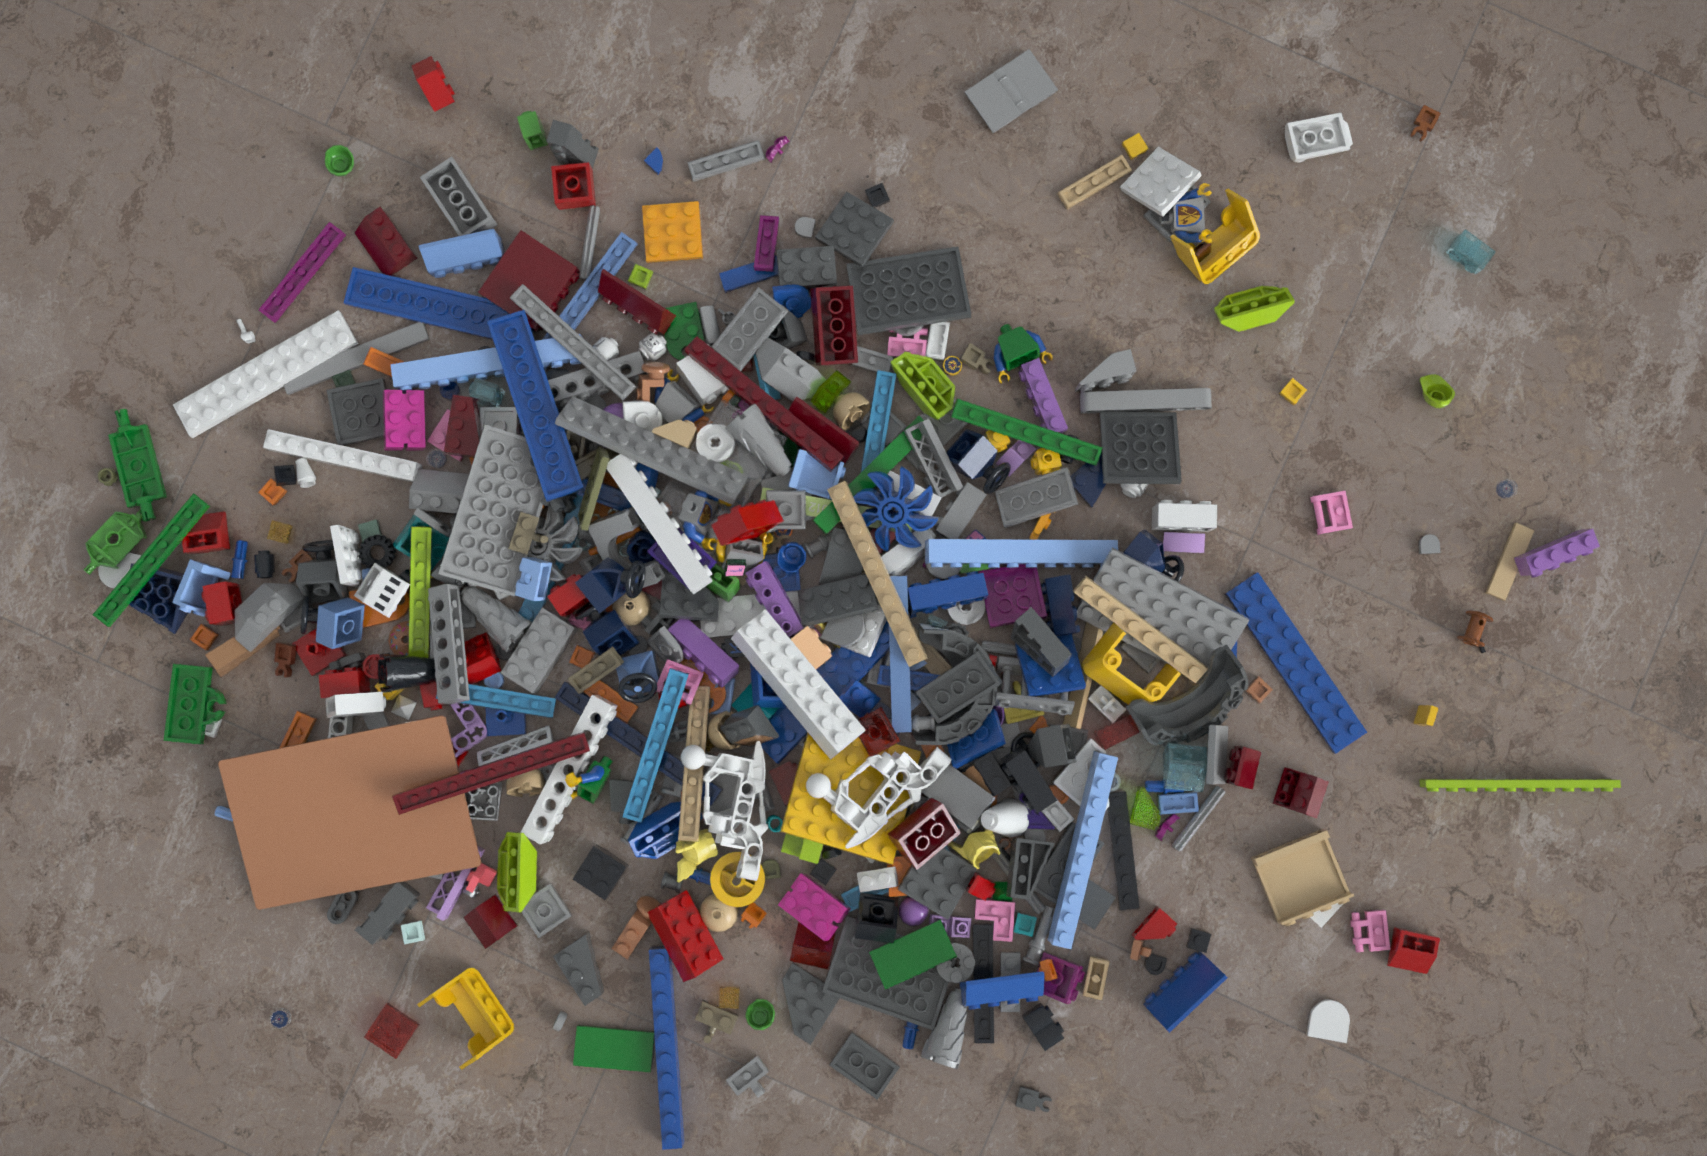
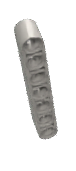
(1146, 400)

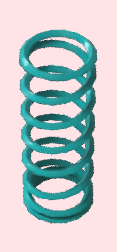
(770, 818)

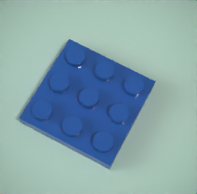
(1041, 683)

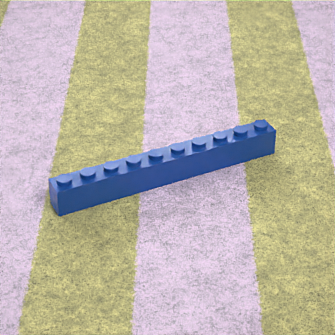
(666, 1048)

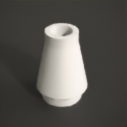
(305, 475)

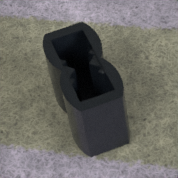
(1043, 1026)

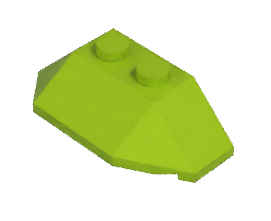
(1253, 307)
(925, 383)
(516, 871)

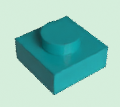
(1024, 924)

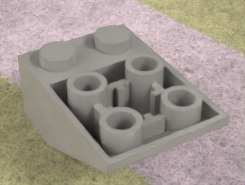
(1116, 368)
(484, 802)

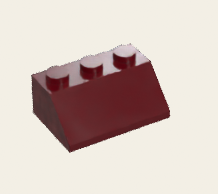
(384, 242)
(924, 833)

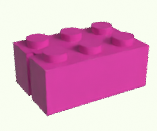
(404, 420)
(814, 907)

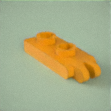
(1042, 523)

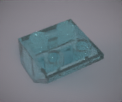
(1184, 767)

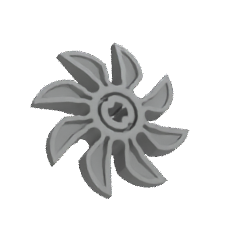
(557, 537)

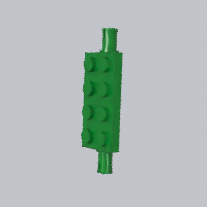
(137, 465)

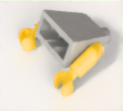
(750, 550)

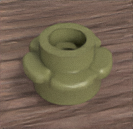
(102, 476)

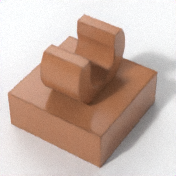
(1138, 950)

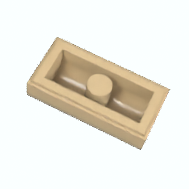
(1096, 977)

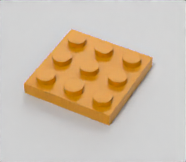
(672, 232)

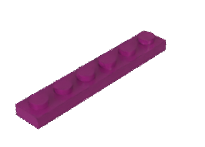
(302, 272)

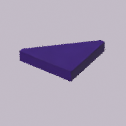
(1037, 821)

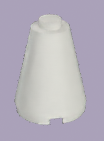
(1006, 818)

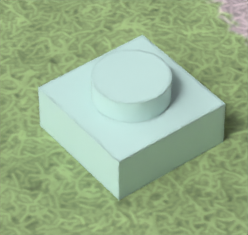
(412, 932)

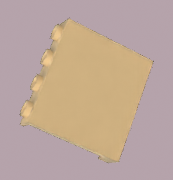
(1301, 877)

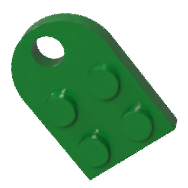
(683, 328)

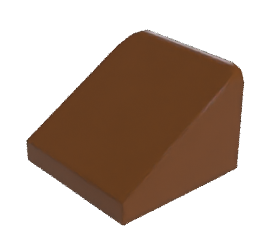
(1202, 251)

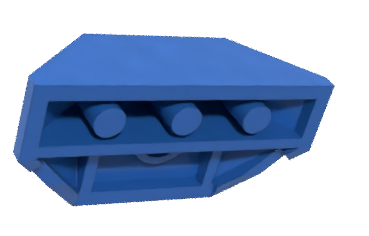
(657, 832)

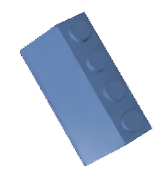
(462, 253)

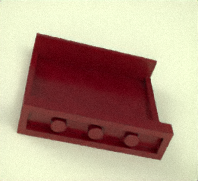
(535, 267)

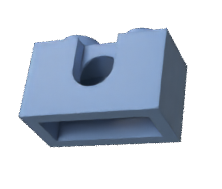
(533, 579)

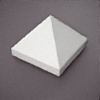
(404, 707)

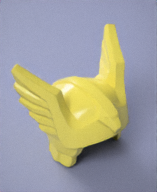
(977, 847)
(694, 853)

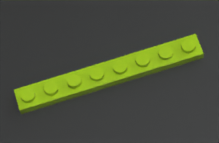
(418, 596)

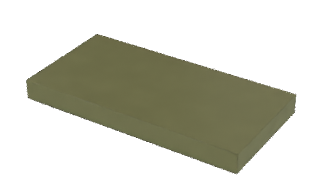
(593, 487)

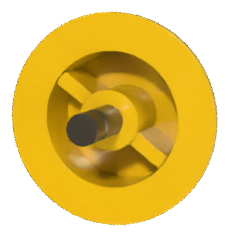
(732, 889)

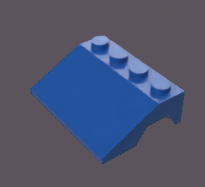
(1184, 990)

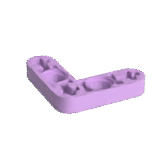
(470, 727)

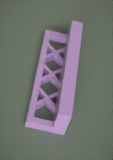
(453, 895)

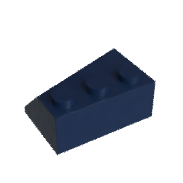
(157, 597)
(1058, 605)

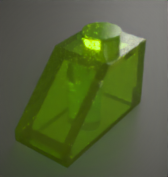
(830, 390)
(1144, 811)

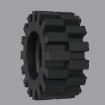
(380, 540)

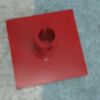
(315, 655)

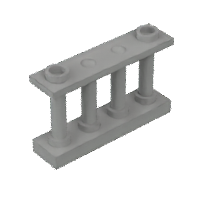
(1011, 666)

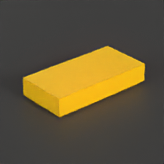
(1425, 715)

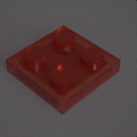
(391, 1030)

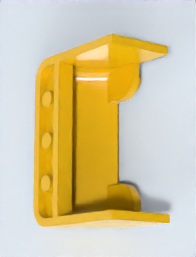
(1229, 241)
(1102, 666)
(479, 1010)

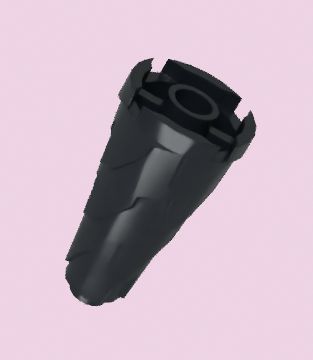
(404, 671)

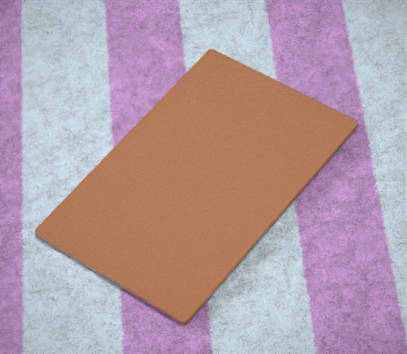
(325, 818)

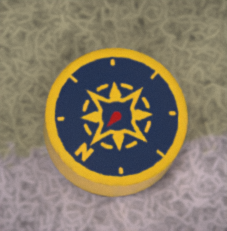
(952, 365)

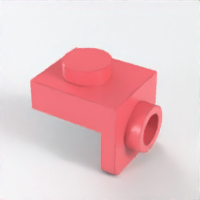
(482, 875)

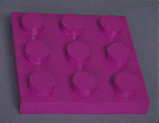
(1012, 594)

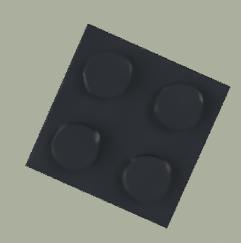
(600, 872)

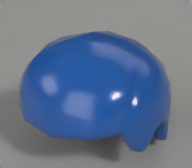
(791, 557)

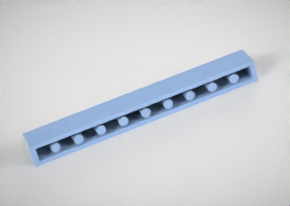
(469, 365)
(1017, 552)
(1082, 850)

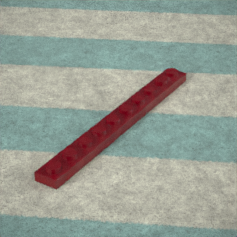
(771, 409)
(491, 773)

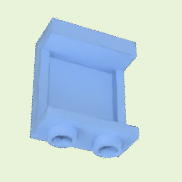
(813, 476)
(190, 589)

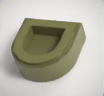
(771, 869)

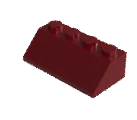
(635, 303)
(834, 325)
(825, 429)

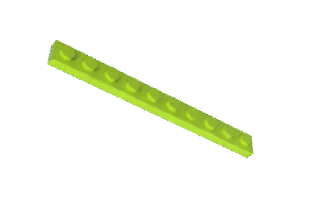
(1528, 785)

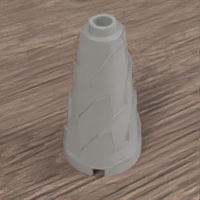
(759, 439)
(503, 624)
(947, 1037)

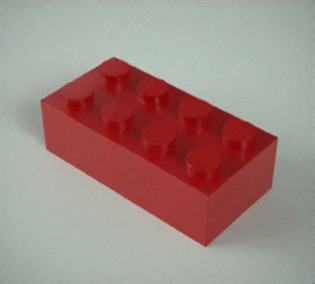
(685, 936)

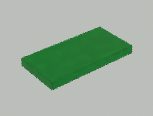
(913, 954)
(613, 1048)

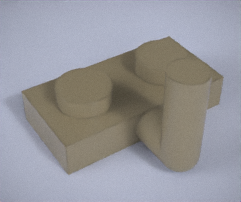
(525, 533)
(716, 1019)

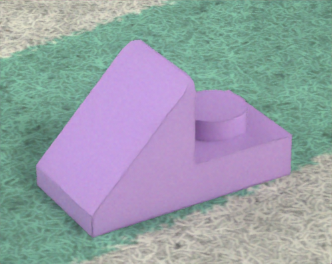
(1016, 455)

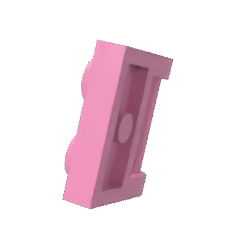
(1337, 510)
(693, 680)

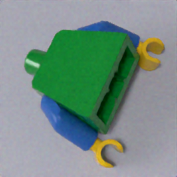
(1017, 348)
(592, 781)

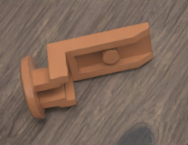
(654, 378)
(636, 927)

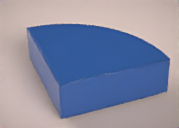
(655, 161)

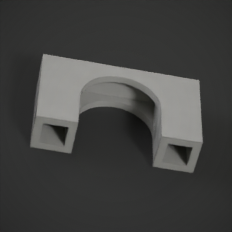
(605, 533)

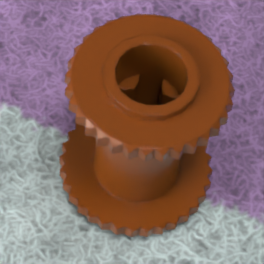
(1475, 628)

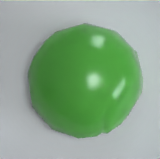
(339, 160)
(760, 1014)

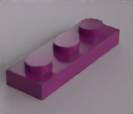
(766, 243)

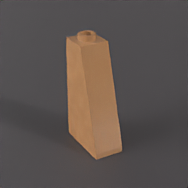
(232, 653)

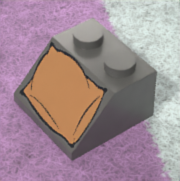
(748, 727)

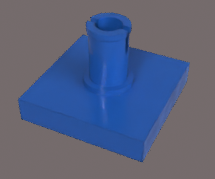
(504, 722)

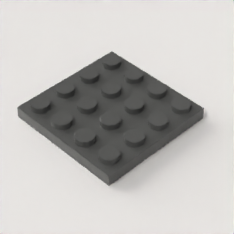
(1140, 448)

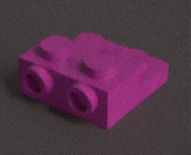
(1068, 976)

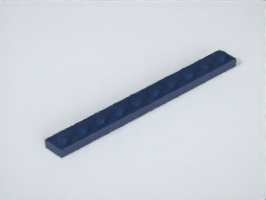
(631, 738)

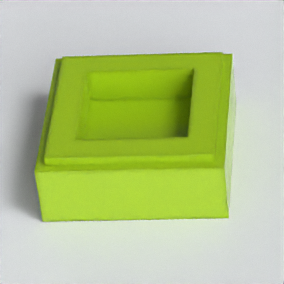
(640, 276)

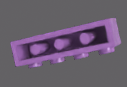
(1042, 396)
(1558, 551)
(774, 598)
(704, 652)

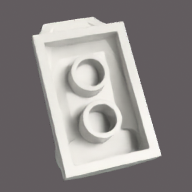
(1317, 137)

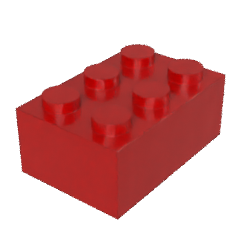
(747, 522)

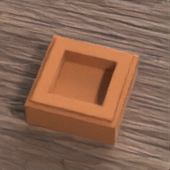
(1258, 689)

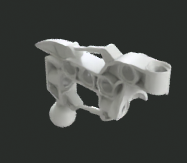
(748, 772)
(863, 819)

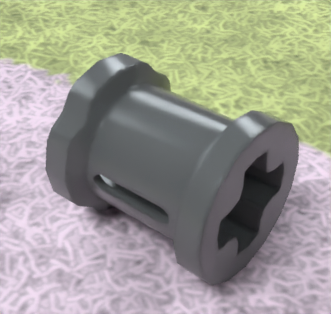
(670, 881)

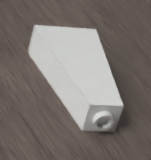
(902, 558)

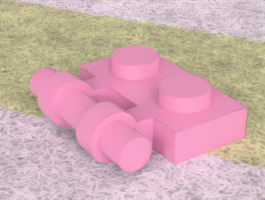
(899, 345)
(1376, 928)

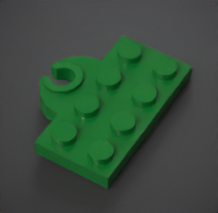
(191, 704)

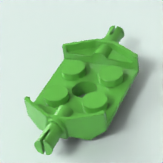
(109, 555)

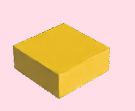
(1135, 146)
(1293, 391)

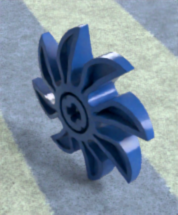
(902, 503)

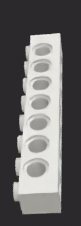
(533, 827)

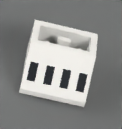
(382, 590)

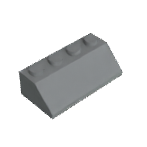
(437, 490)

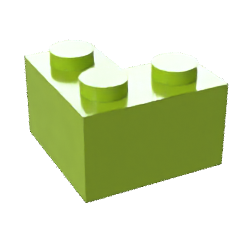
(802, 848)

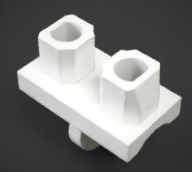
(1106, 704)

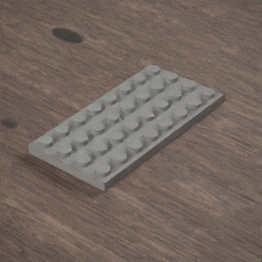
(495, 493)
(1171, 607)

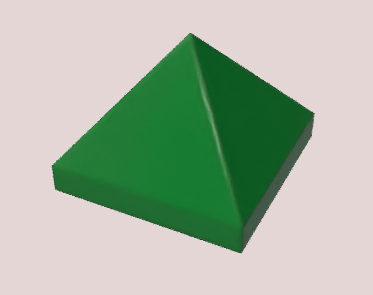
(1000, 891)

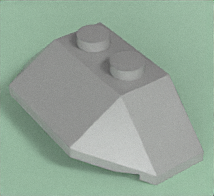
(787, 371)
(265, 612)

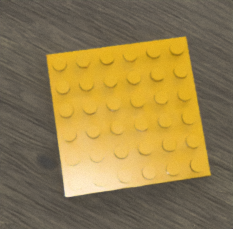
(813, 818)

